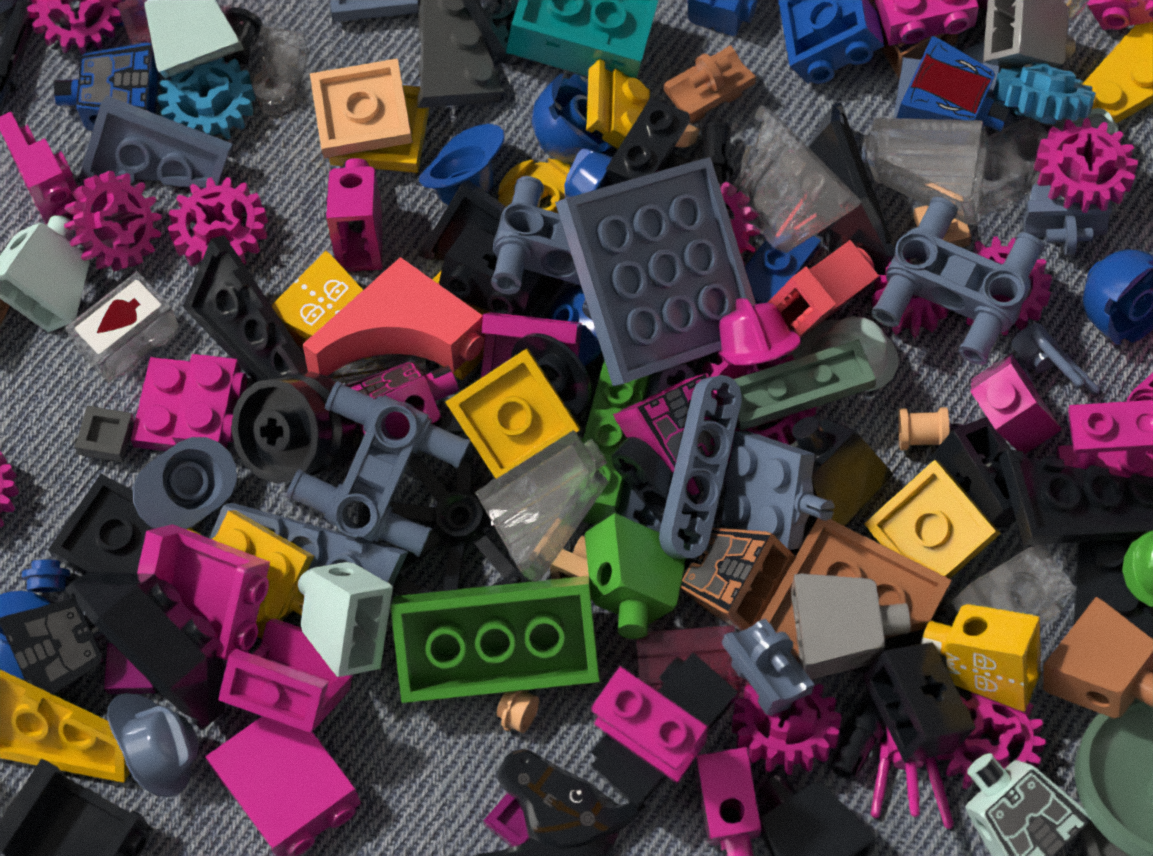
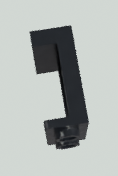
(649, 143)
(68, 820)

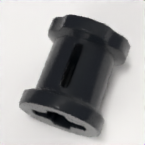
(245, 32)

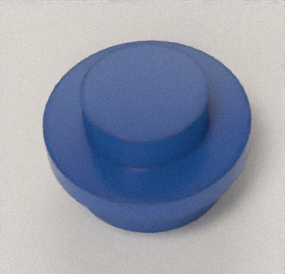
(46, 576)

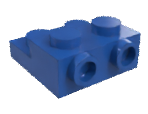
(829, 35)

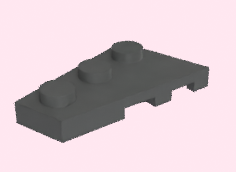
(453, 58)

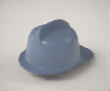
(185, 483)
(154, 743)

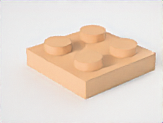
(360, 108)

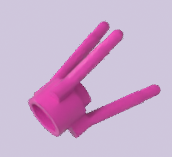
(889, 752)

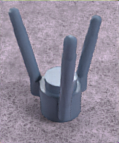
(1041, 352)

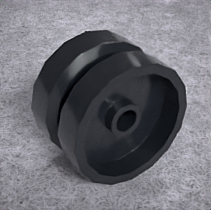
(286, 428)

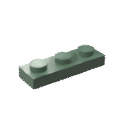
(804, 384)

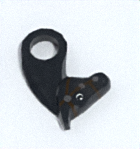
(560, 809)

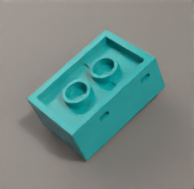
(582, 32)

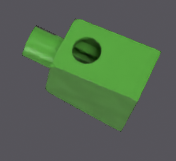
(631, 574)

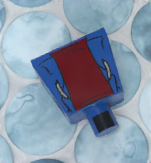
(952, 88)

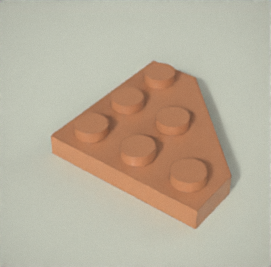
(845, 553)

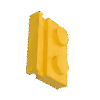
(613, 102)

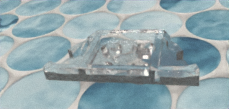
(790, 186)

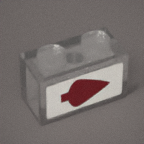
(123, 327)

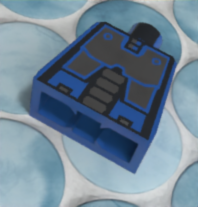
(120, 72)

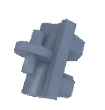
(1058, 224)
(768, 665)

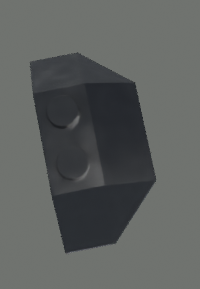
(865, 224)
(158, 637)

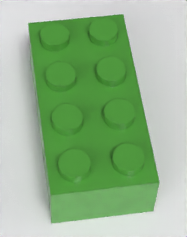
(494, 639)

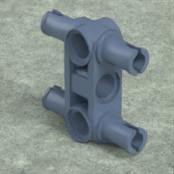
(531, 241)
(958, 280)
(377, 468)

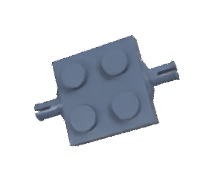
(771, 489)

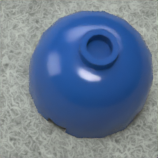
(561, 120)
(1121, 295)

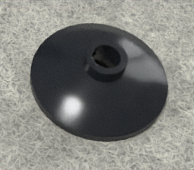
(561, 368)

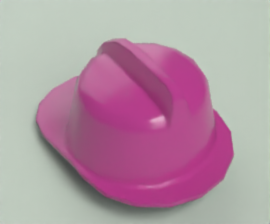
(755, 334)

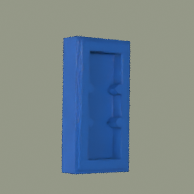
(772, 268)

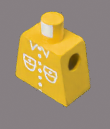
(315, 298)
(991, 653)

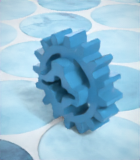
(1044, 93)
(209, 97)

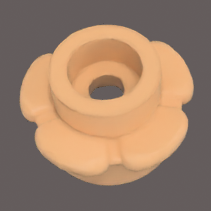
(517, 710)

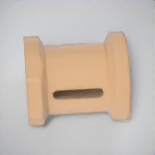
(922, 428)

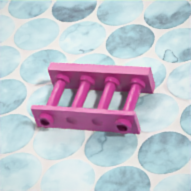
(1111, 437)

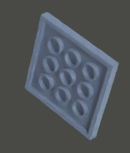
(656, 267)

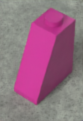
(1014, 405)

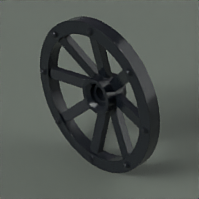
(447, 509)

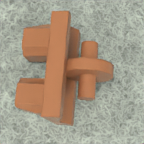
(709, 83)

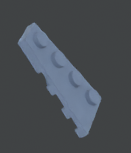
(325, 544)

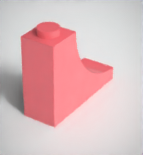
(824, 288)
(398, 315)

